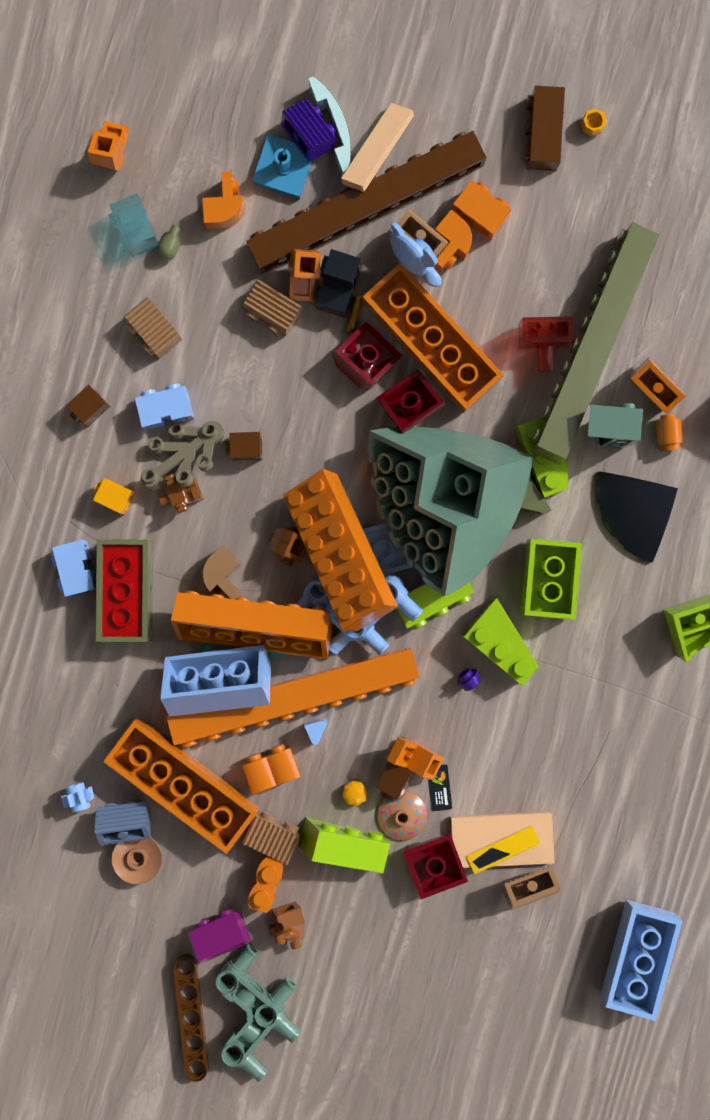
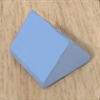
(315, 729)

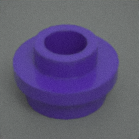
(468, 679)

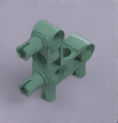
(252, 998)

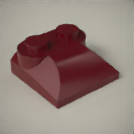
(365, 357)
(410, 401)
(435, 865)

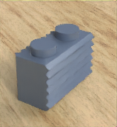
(123, 822)

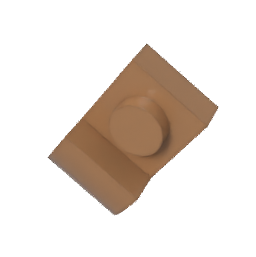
(217, 569)

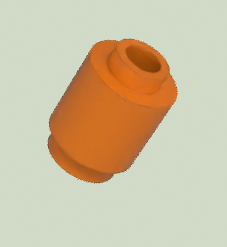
(669, 432)

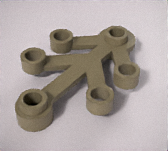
(183, 452)

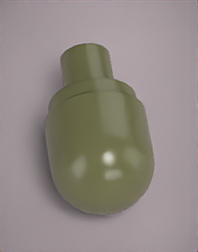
(169, 244)

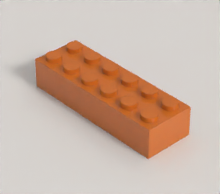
(432, 338)
(339, 551)
(250, 624)
(182, 784)

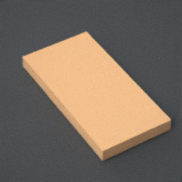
(479, 831)

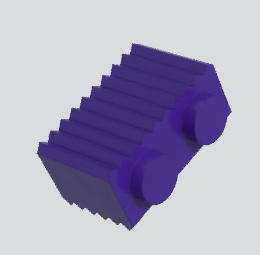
(308, 129)

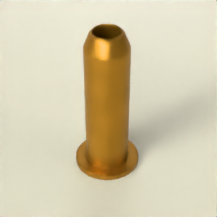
(354, 313)

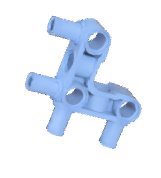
(312, 597)

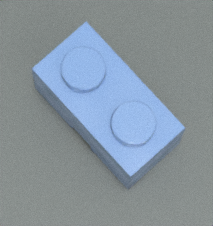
(160, 406)
(73, 568)

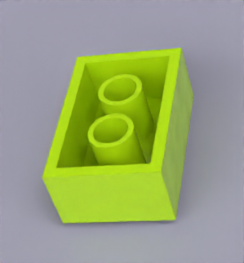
(551, 579)

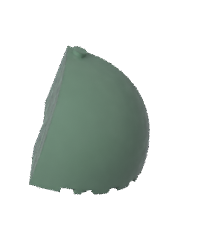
(447, 498)

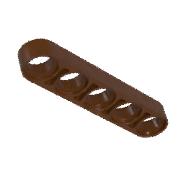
(186, 1029)

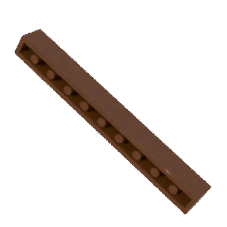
(355, 208)

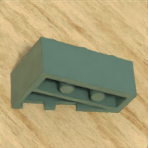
(615, 425)

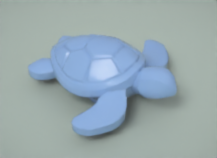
(414, 255)

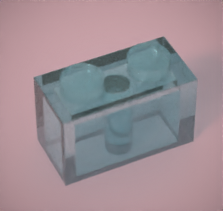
(134, 226)

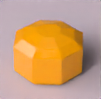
(593, 122)
(354, 792)

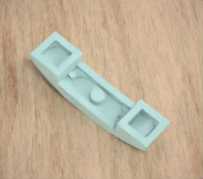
(324, 99)

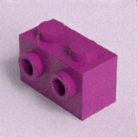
(219, 936)

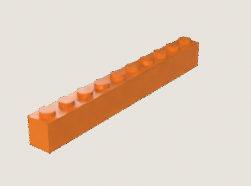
(301, 694)

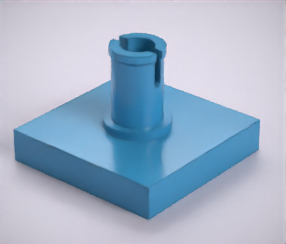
(282, 167)

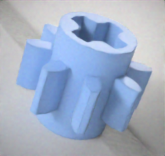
(77, 797)

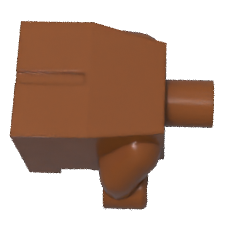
(181, 496)
(287, 545)
(290, 924)

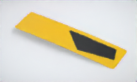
(503, 849)

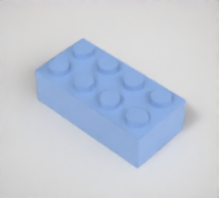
(216, 681)
(640, 960)

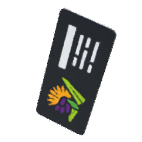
(440, 790)

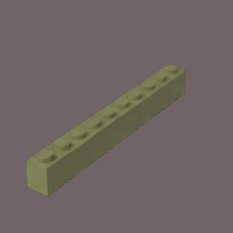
(595, 343)

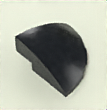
(635, 511)

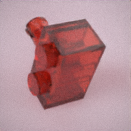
(545, 335)

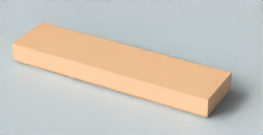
(377, 147)

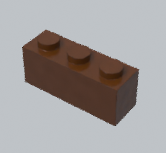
(544, 128)

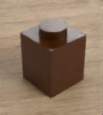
(87, 406)
(244, 446)
(394, 781)

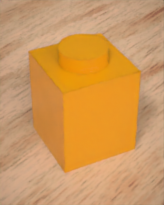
(113, 495)

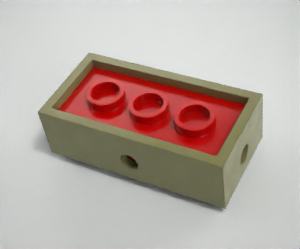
(124, 590)

